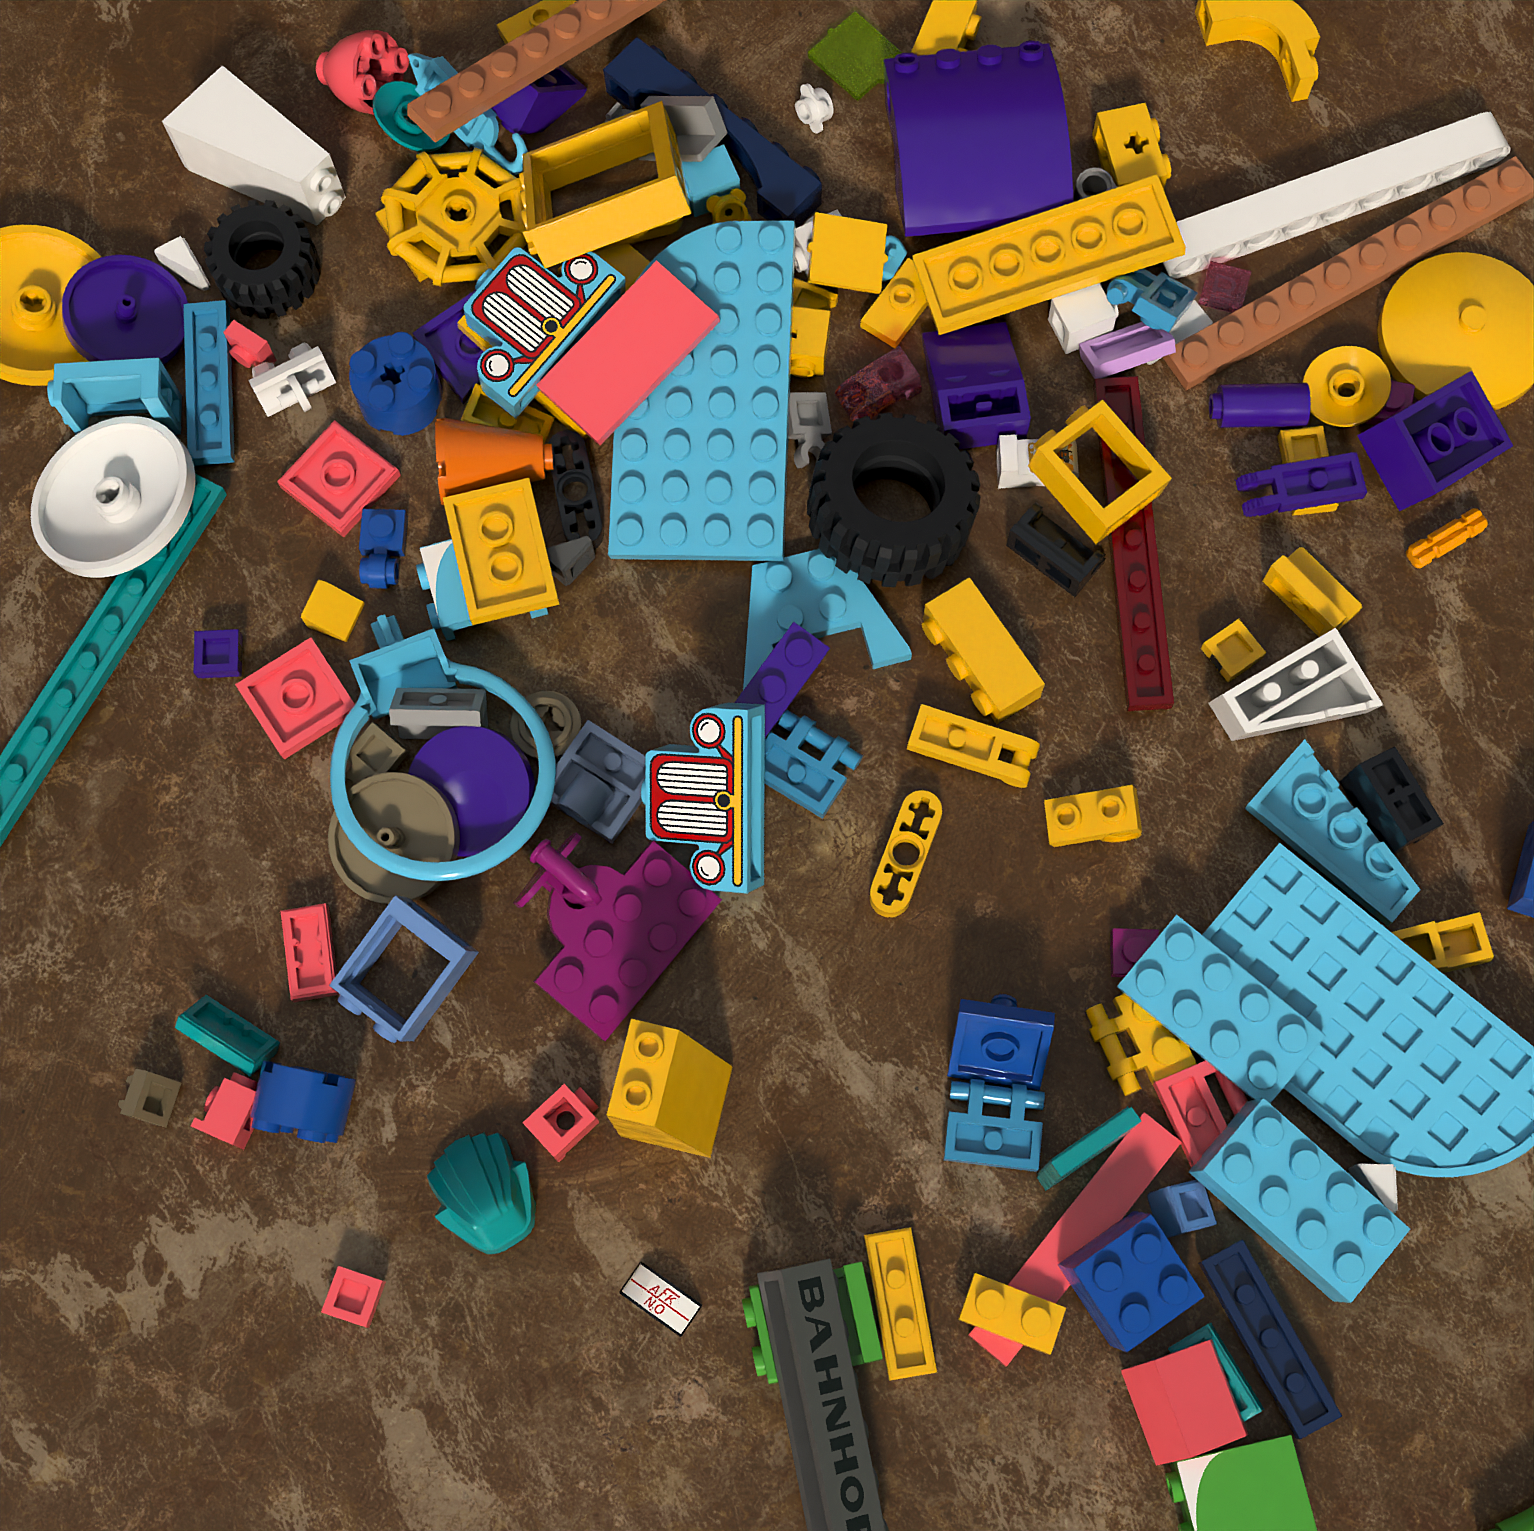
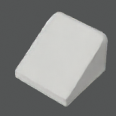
(180, 262)
(1379, 1181)

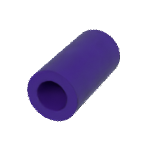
(1260, 405)

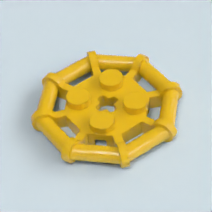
(434, 221)

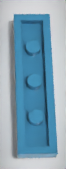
(208, 383)

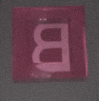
(1224, 287)

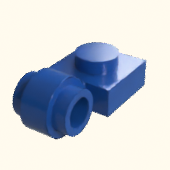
(382, 536)

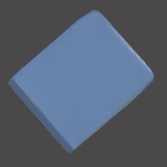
(1181, 1208)

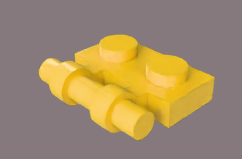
(1155, 1045)

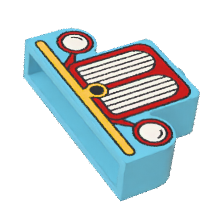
(535, 319)
(713, 796)

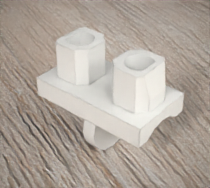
(291, 381)

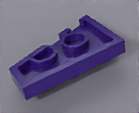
(452, 350)

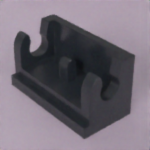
(1054, 551)
(1391, 800)

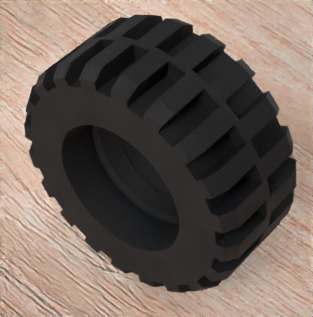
(901, 452)

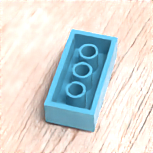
(1299, 1200)

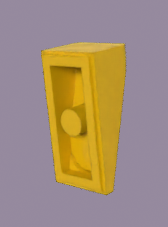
(485, 411)

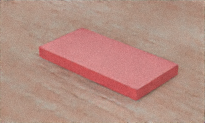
(628, 352)

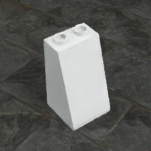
(253, 149)

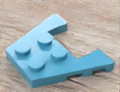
(821, 601)

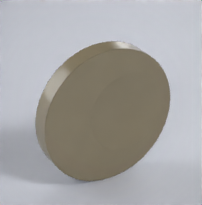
(404, 818)

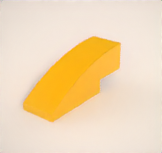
(1450, 943)

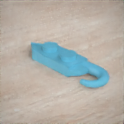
(479, 132)

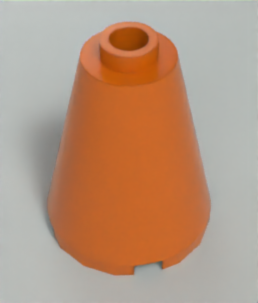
(485, 455)

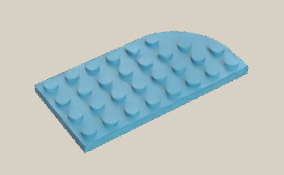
(708, 449)
(1407, 1055)

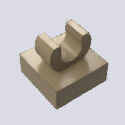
(150, 1097)

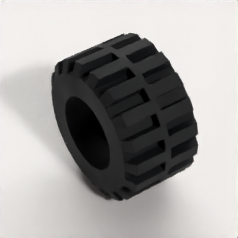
(252, 231)

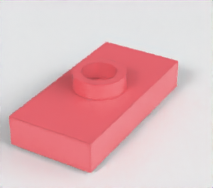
(309, 952)

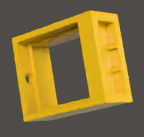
(1073, 495)

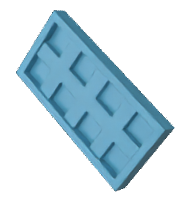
(1221, 1011)

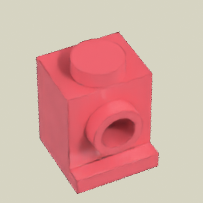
(229, 1111)
(544, 1120)

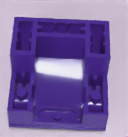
(977, 137)

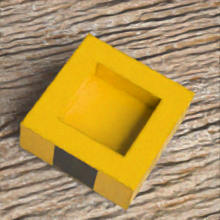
(1233, 650)

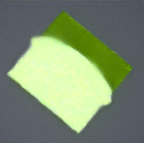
(854, 55)

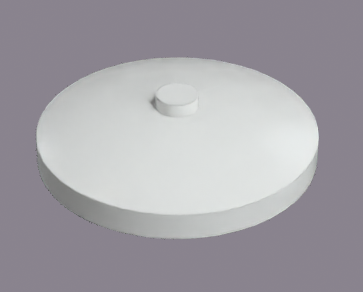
(113, 496)

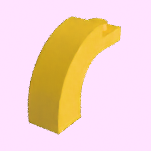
(1273, 24)

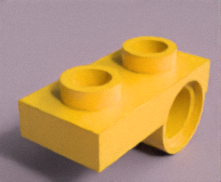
(1094, 815)

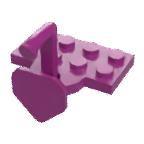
(621, 934)

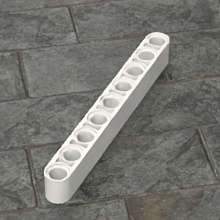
(1338, 192)

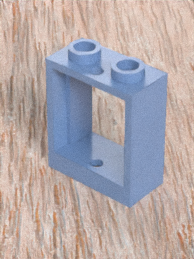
(358, 999)

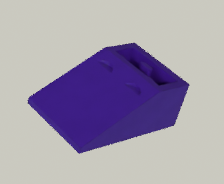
(976, 384)

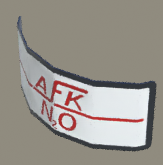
(660, 1299)

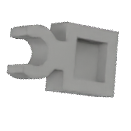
(808, 424)

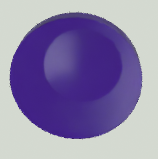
(124, 310)
(481, 778)

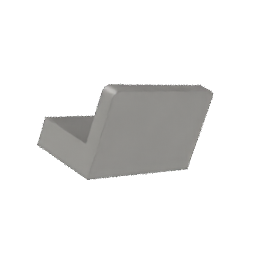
(694, 122)
(428, 711)

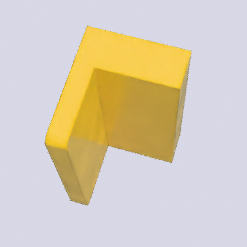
(1311, 592)

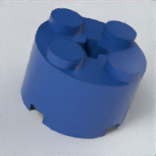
(396, 384)
(303, 1100)

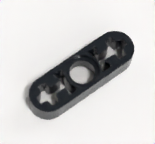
(581, 461)

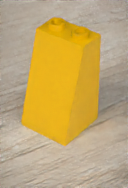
(668, 1090)

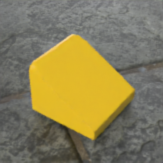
(331, 611)

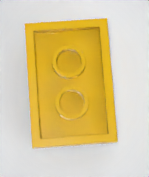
(500, 551)

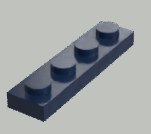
(1270, 1340)

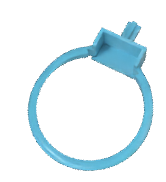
(422, 664)

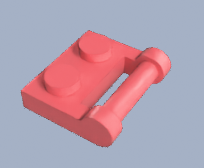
(1194, 1109)

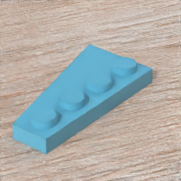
(1319, 823)

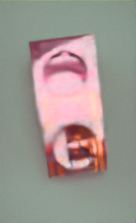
(879, 385)

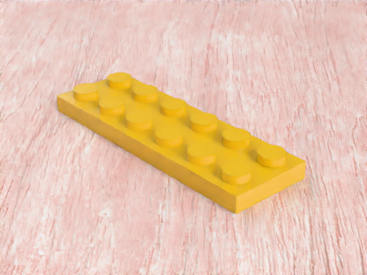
(1049, 254)

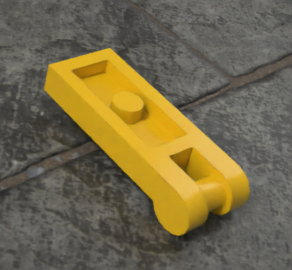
(972, 745)

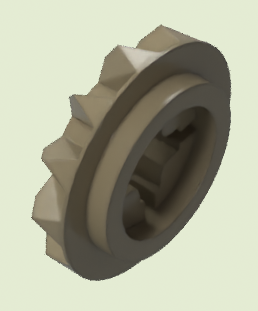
(564, 717)

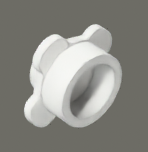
(814, 107)

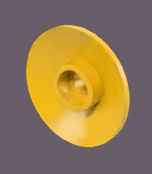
(1352, 369)

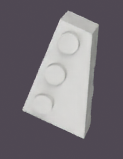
(1300, 690)

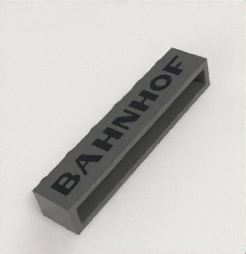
(821, 1398)

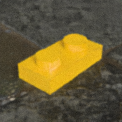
(1012, 1313)

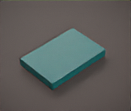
(1088, 1147)

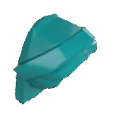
(483, 1193)

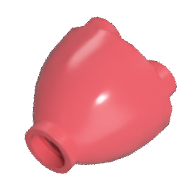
(361, 66)

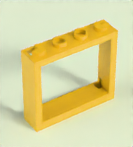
(614, 216)

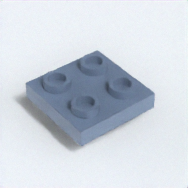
(599, 781)

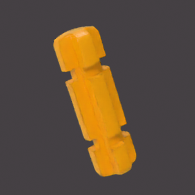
(1446, 538)

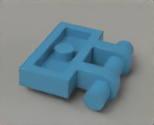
(1156, 299)
(801, 776)
(990, 1139)

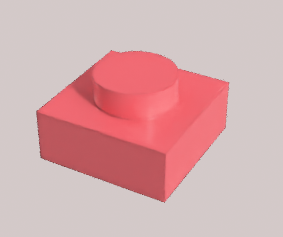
(247, 346)
(353, 1297)

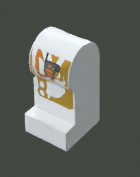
(1014, 457)

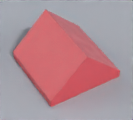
(1184, 1403)

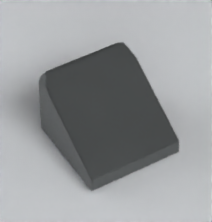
(570, 559)

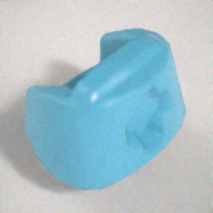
(896, 253)

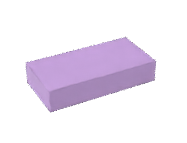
(1125, 349)

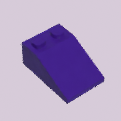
(1435, 441)

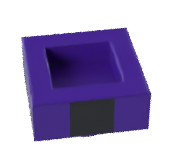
(218, 653)

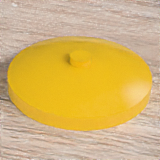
(33, 278)
(1460, 318)

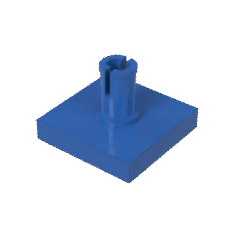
(1000, 1042)

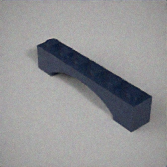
(782, 185)

